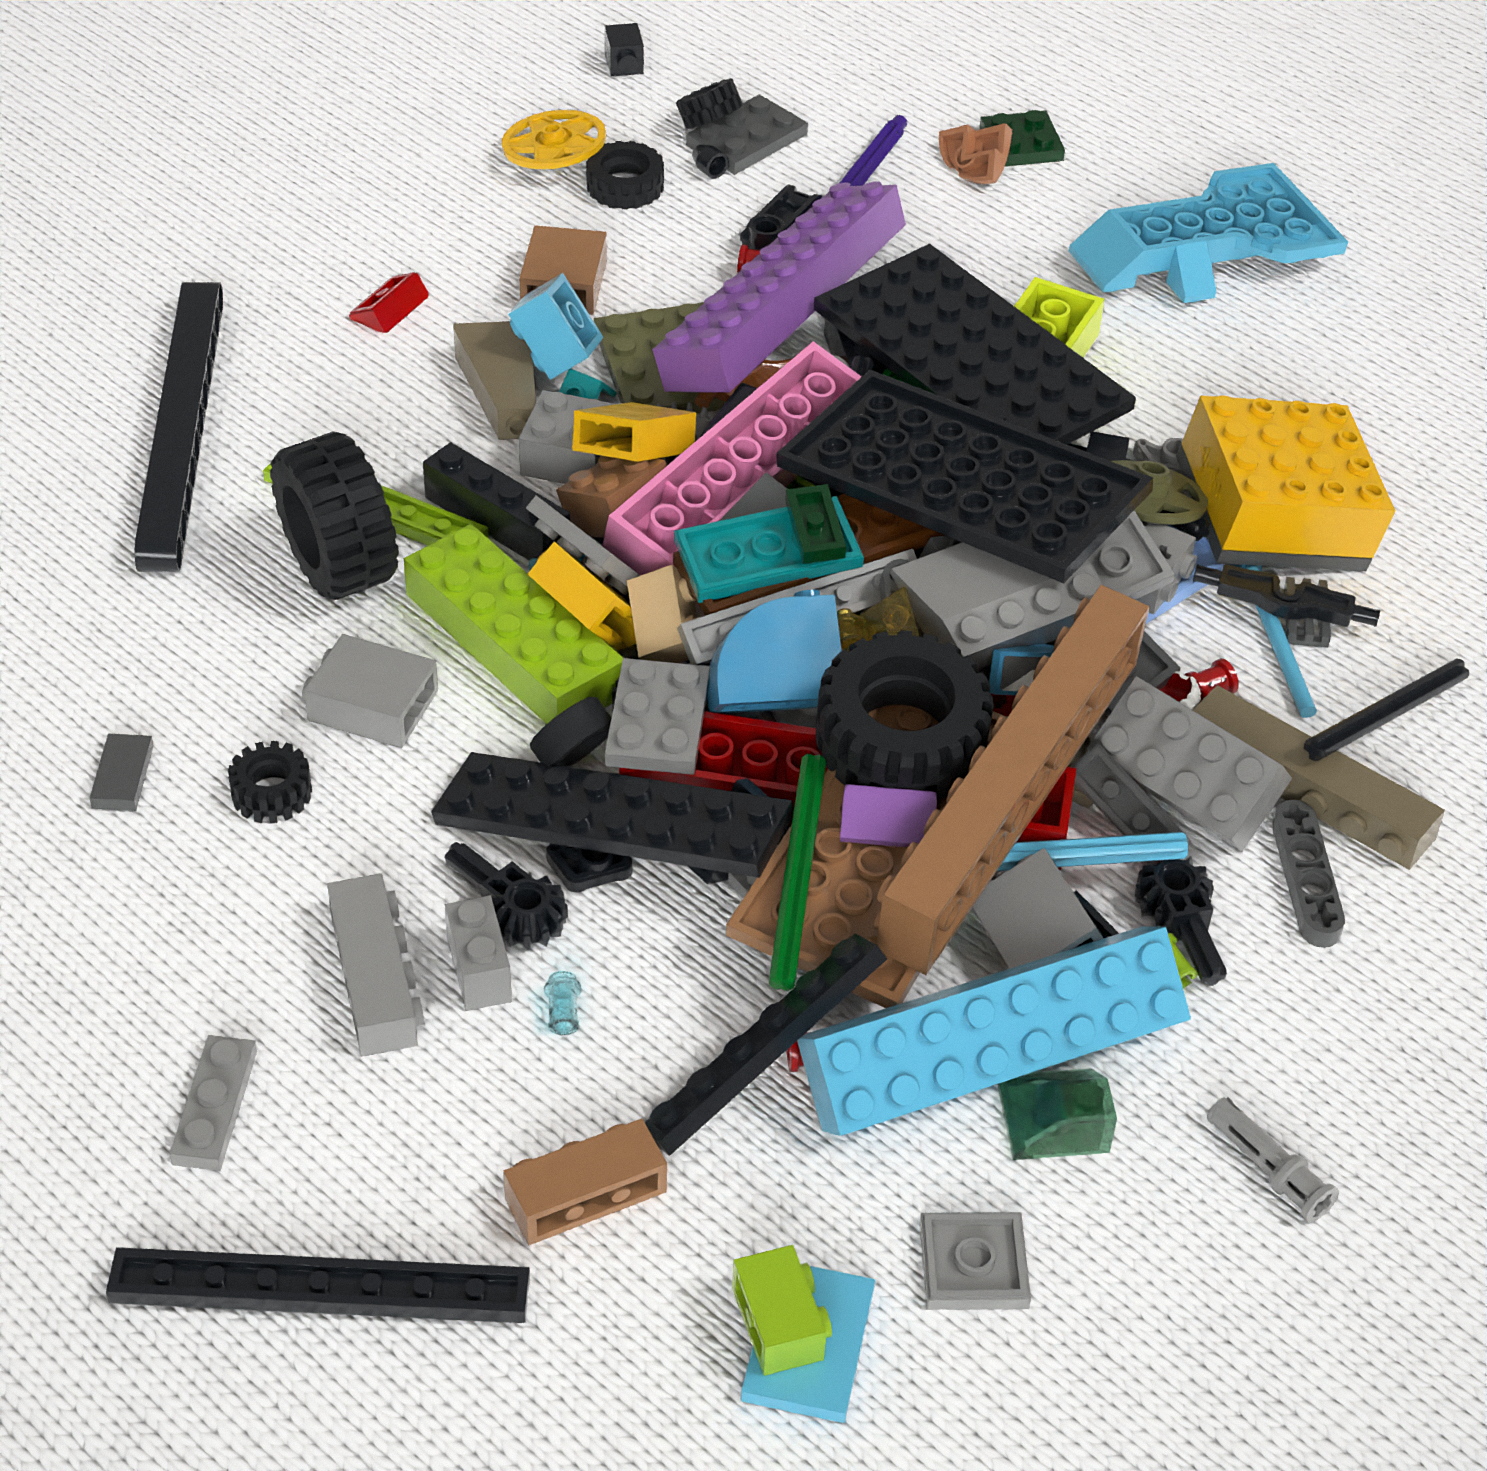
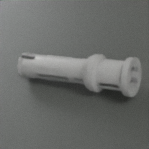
(1287, 1172)

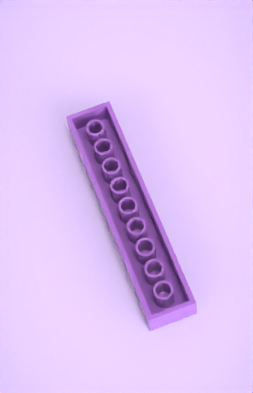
(778, 289)

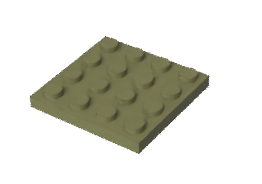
(631, 360)

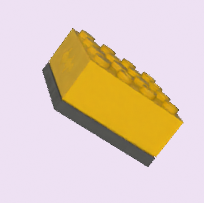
(1285, 483)

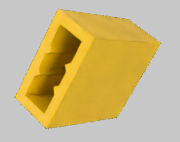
(633, 431)
(585, 596)

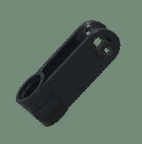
(776, 217)

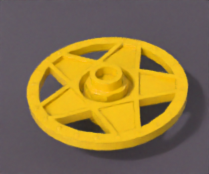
(554, 141)

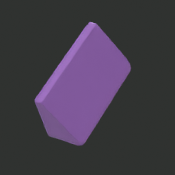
(885, 815)

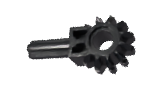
(1182, 903)
(524, 906)

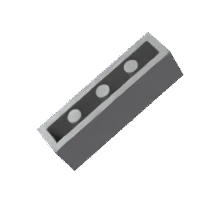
(373, 964)

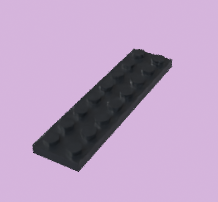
(615, 814)

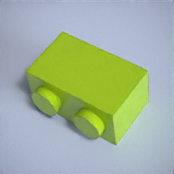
(780, 1309)

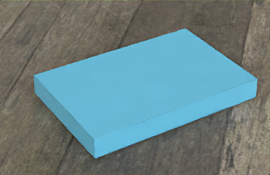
(827, 1385)

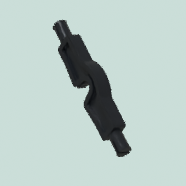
(1307, 602)

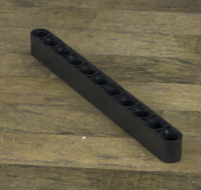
(179, 429)

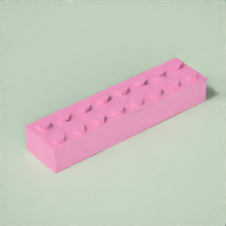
(726, 460)

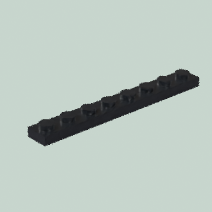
(319, 1285)

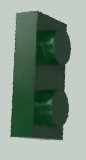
(815, 524)

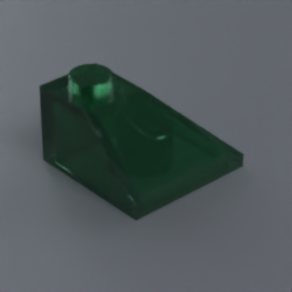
(1058, 1114)

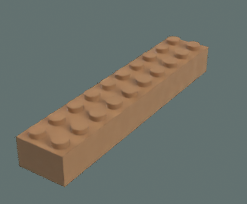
(1008, 780)

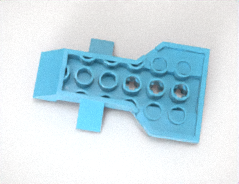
(1236, 218)

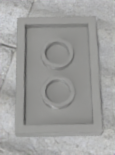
(579, 543)
(657, 716)

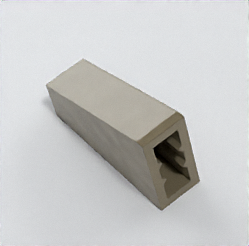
(498, 372)

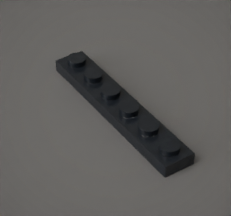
(763, 1043)

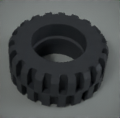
(334, 515)
(908, 673)

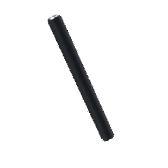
(1385, 710)

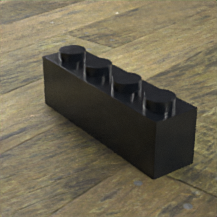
(486, 496)

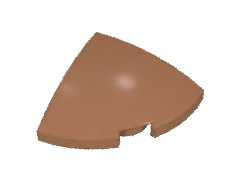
(976, 154)

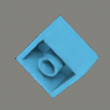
(555, 326)

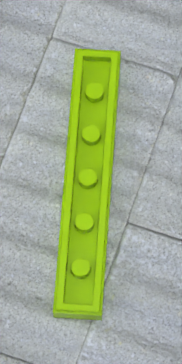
(417, 518)

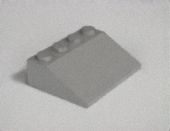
(989, 601)

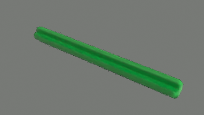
(797, 873)

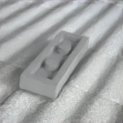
(213, 1103)

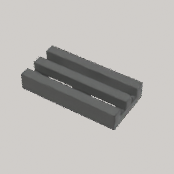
(1308, 638)

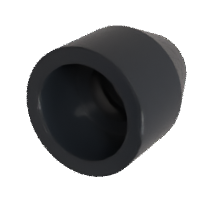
(710, 160)

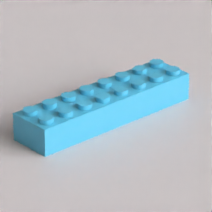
(992, 1029)

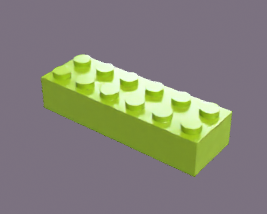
(510, 623)

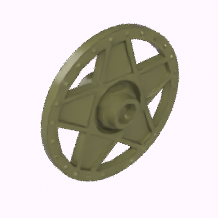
(1168, 495)

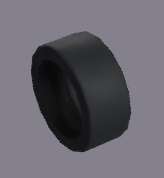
(572, 734)

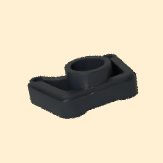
(586, 868)

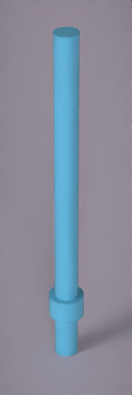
(1286, 659)

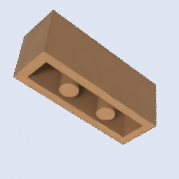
(585, 1181)

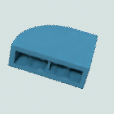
(775, 656)

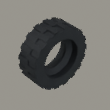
(629, 191)

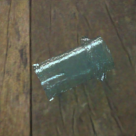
(562, 992)

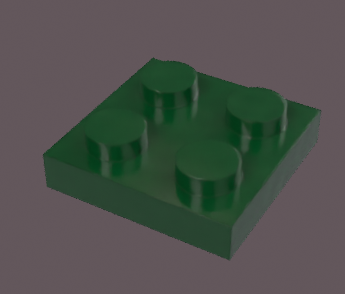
(1032, 137)

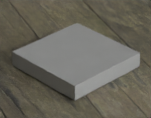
(974, 1261)

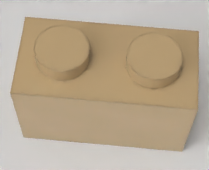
(658, 607)

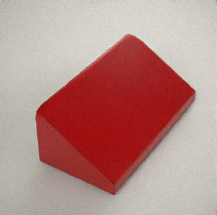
(391, 302)

